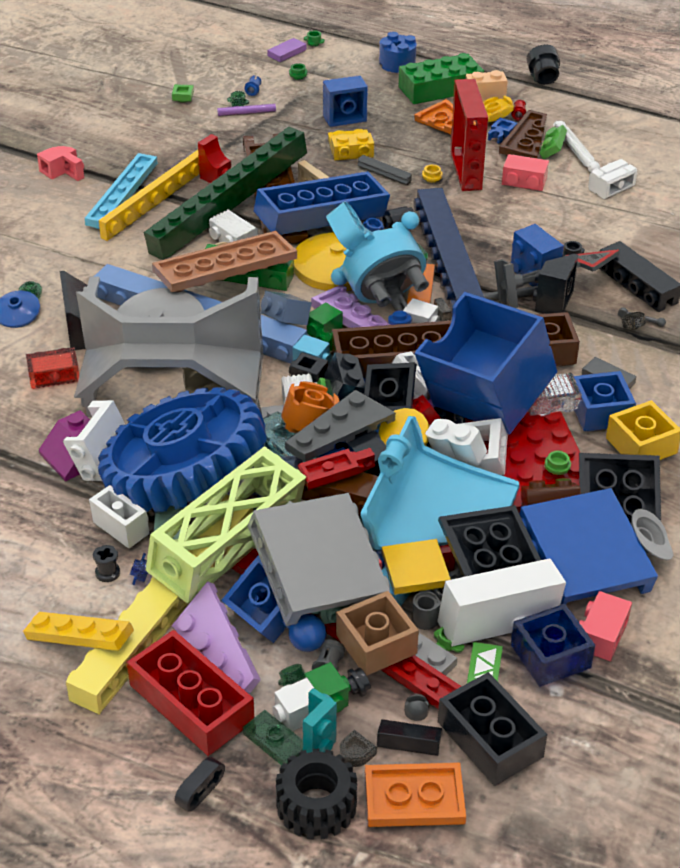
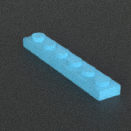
(122, 188)

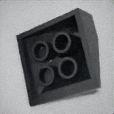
(631, 477)
(488, 540)

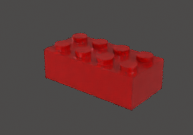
(191, 692)

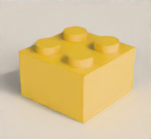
(643, 431)

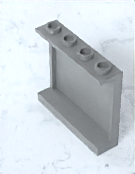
(316, 555)

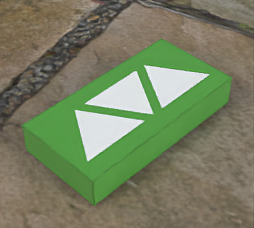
(484, 659)

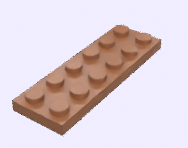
(224, 261)

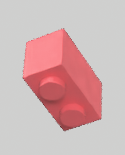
(525, 172)
(606, 623)

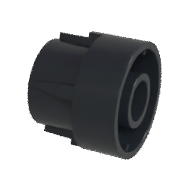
(544, 64)

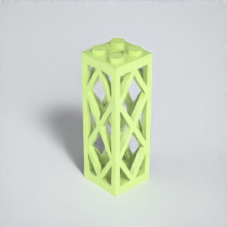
(178, 568)

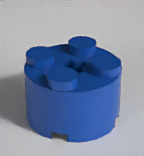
(396, 51)

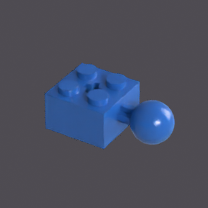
(255, 602)

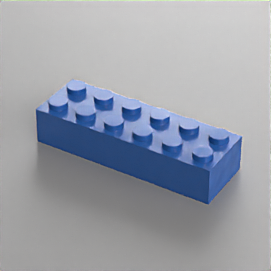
(307, 203)

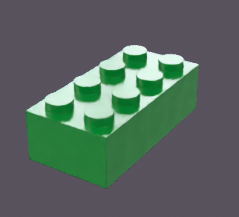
(435, 78)

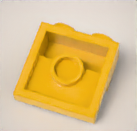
(351, 144)

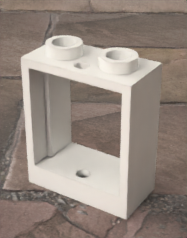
(494, 432)

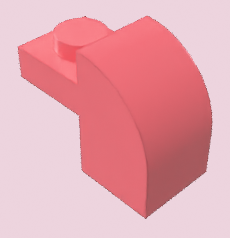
(60, 160)

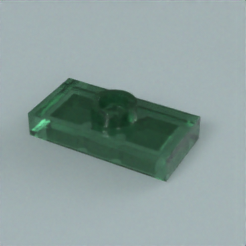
(273, 737)

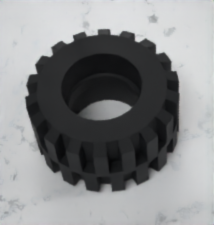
(322, 814)

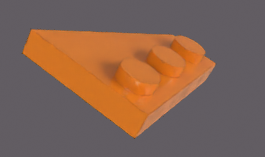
(437, 116)

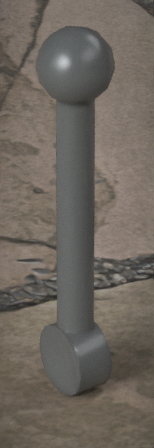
(660, 322)

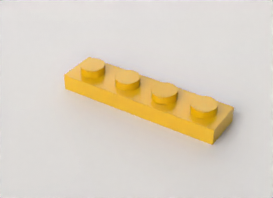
(78, 630)

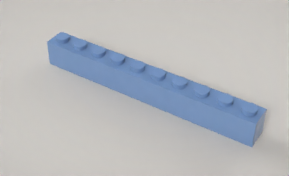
(120, 284)

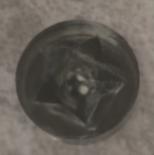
(633, 320)

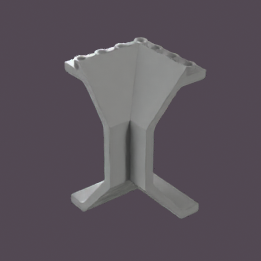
(217, 343)

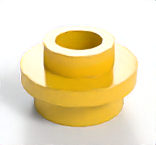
(432, 173)

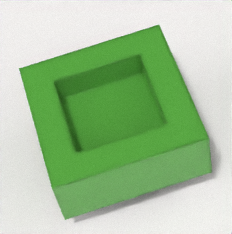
(182, 93)

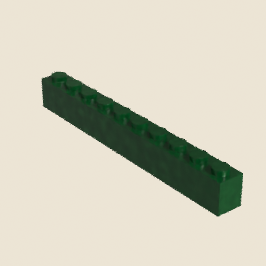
(225, 193)

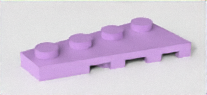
(211, 633)

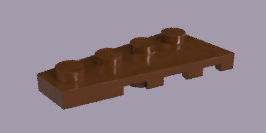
(526, 136)

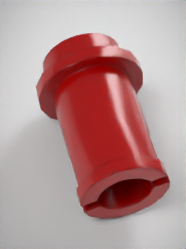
(519, 110)

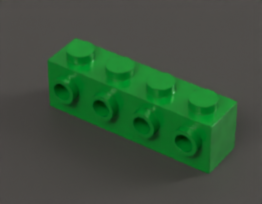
(272, 277)

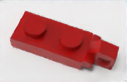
(336, 467)

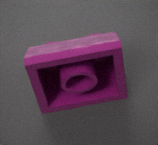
(53, 448)

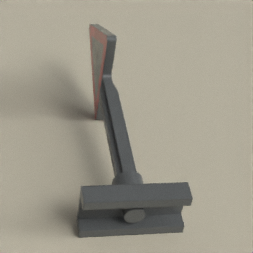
(508, 282)

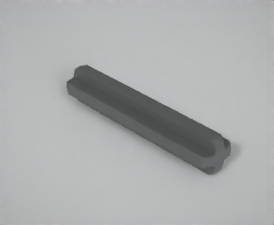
(385, 169)

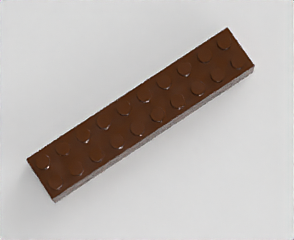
(385, 342)

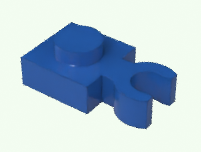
(501, 129)

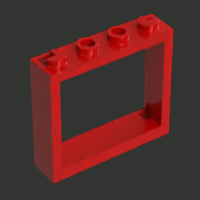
(471, 138)

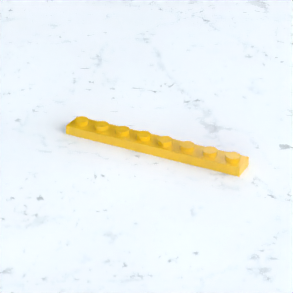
(149, 197)

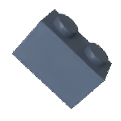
(285, 307)

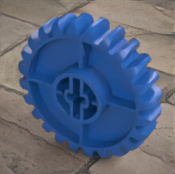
(181, 447)

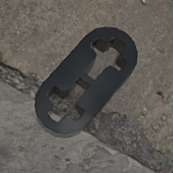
(199, 783)

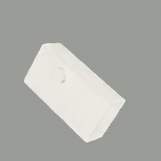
(490, 601)

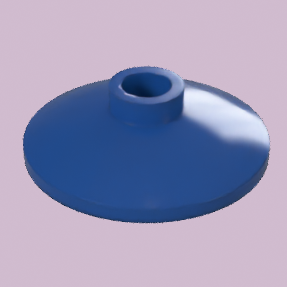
(18, 308)

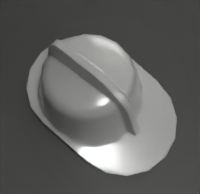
(651, 534)

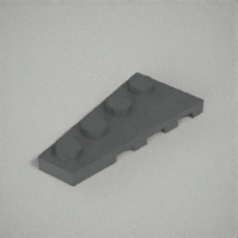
(339, 424)

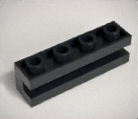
(641, 277)

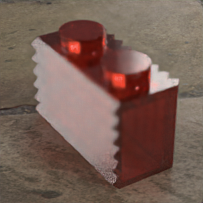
(52, 367)

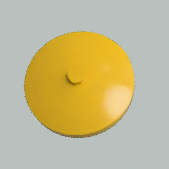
(318, 259)

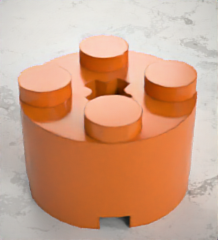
(306, 404)

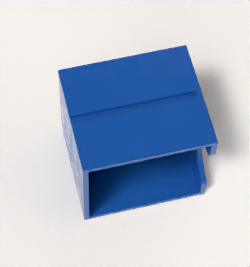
(488, 362)

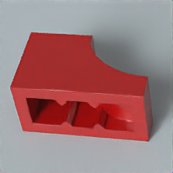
(211, 159)

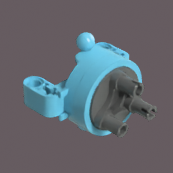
(378, 262)

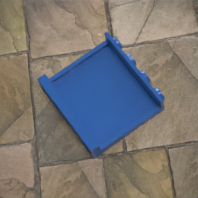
(589, 544)

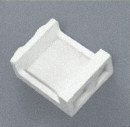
(93, 438)

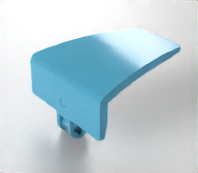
(421, 486)

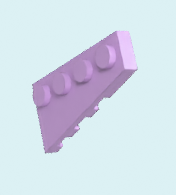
(353, 312)

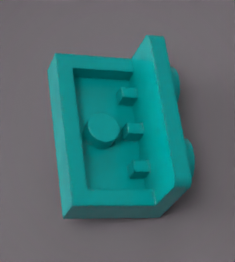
(321, 722)

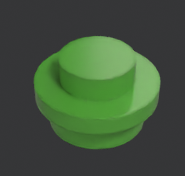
(557, 463)

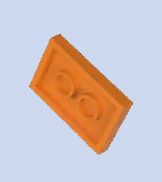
(414, 794)

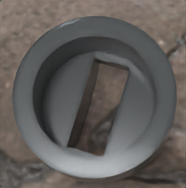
(416, 707)

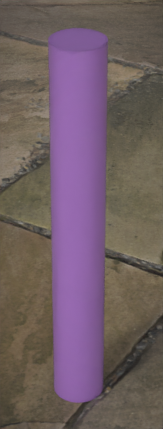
(246, 109)

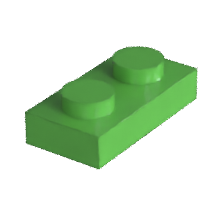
(553, 141)

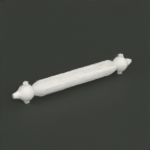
(578, 148)

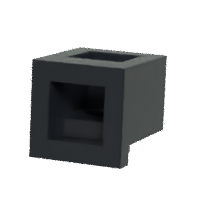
(308, 364)

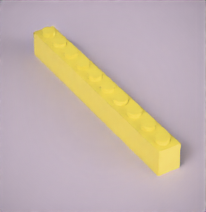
(151, 616)

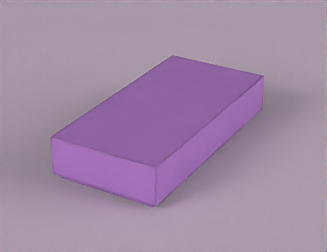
(286, 50)

